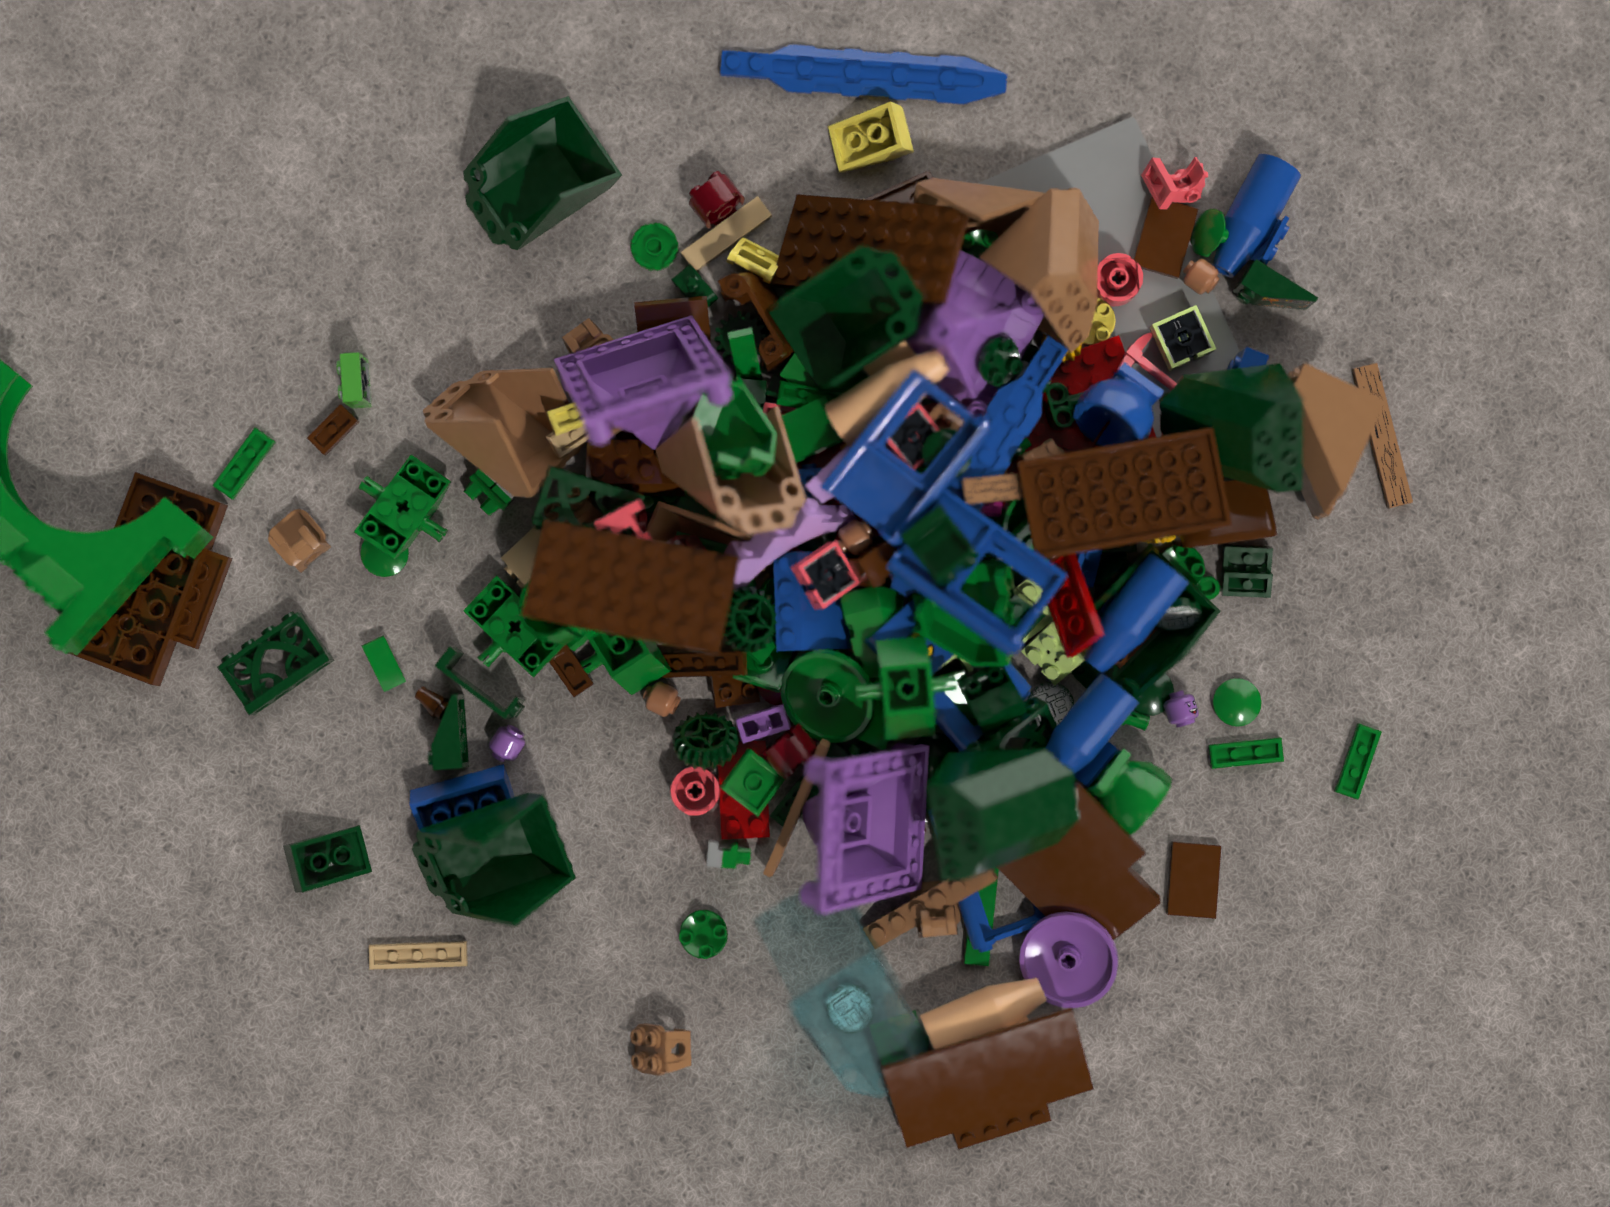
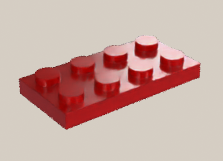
(1074, 609)
(737, 820)

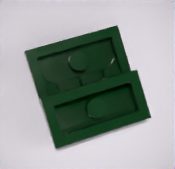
(1247, 571)

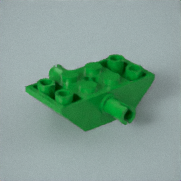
(413, 486)
(494, 613)
(909, 662)
(629, 665)

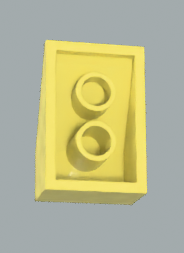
(871, 137)

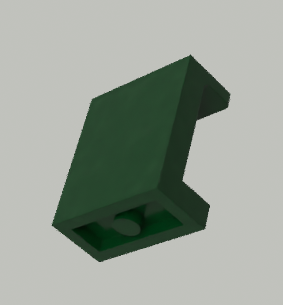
(940, 546)

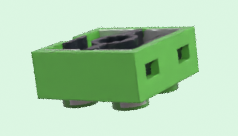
(354, 380)

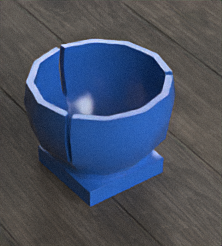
(1121, 400)

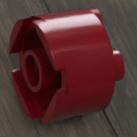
(715, 199)
(790, 751)

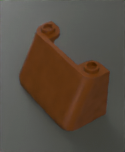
(750, 287)
(1250, 518)

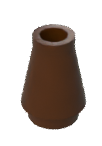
(432, 702)

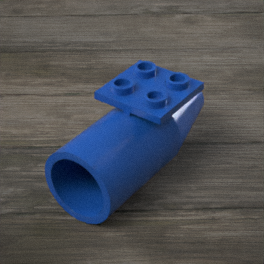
(1255, 215)
(1134, 611)
(1085, 731)

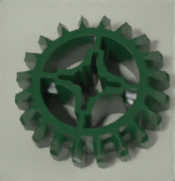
(760, 617)
(705, 740)

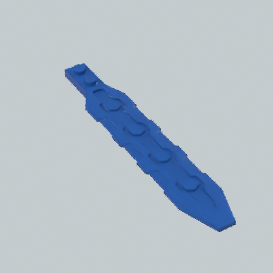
(869, 73)
(1012, 417)

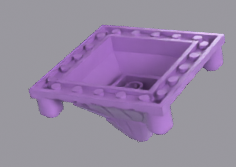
(977, 309)
(644, 381)
(867, 827)

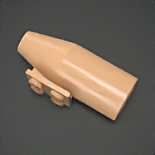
(859, 406)
(983, 1012)

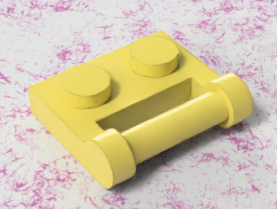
(754, 259)

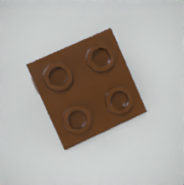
(733, 692)

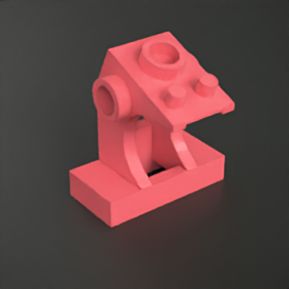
(1181, 187)
(623, 519)

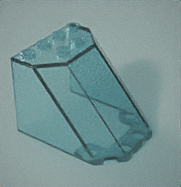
(860, 1024)

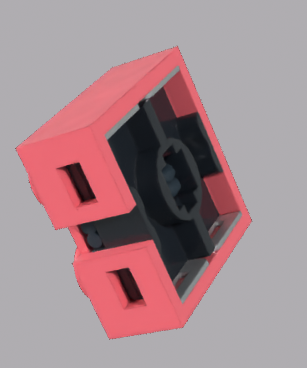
(910, 437)
(825, 575)

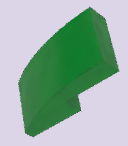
(383, 663)

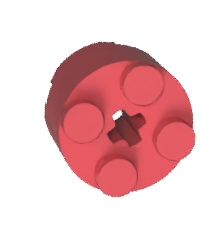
(1126, 270)
(685, 800)

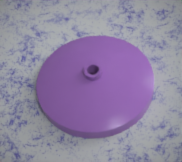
(1068, 980)

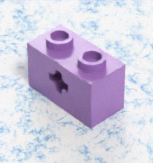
(763, 723)

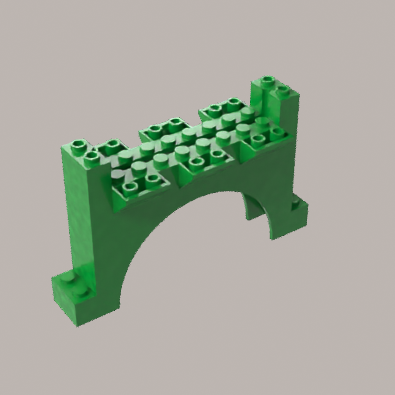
(81, 571)

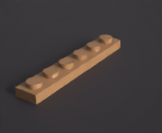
(934, 900)

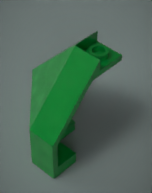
(736, 434)
(989, 588)
(865, 614)

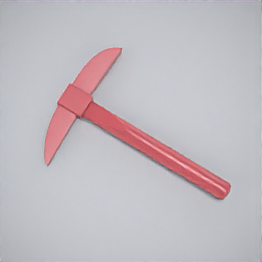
(1134, 355)

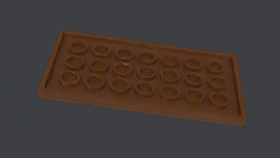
(829, 228)
(1124, 493)
(631, 587)

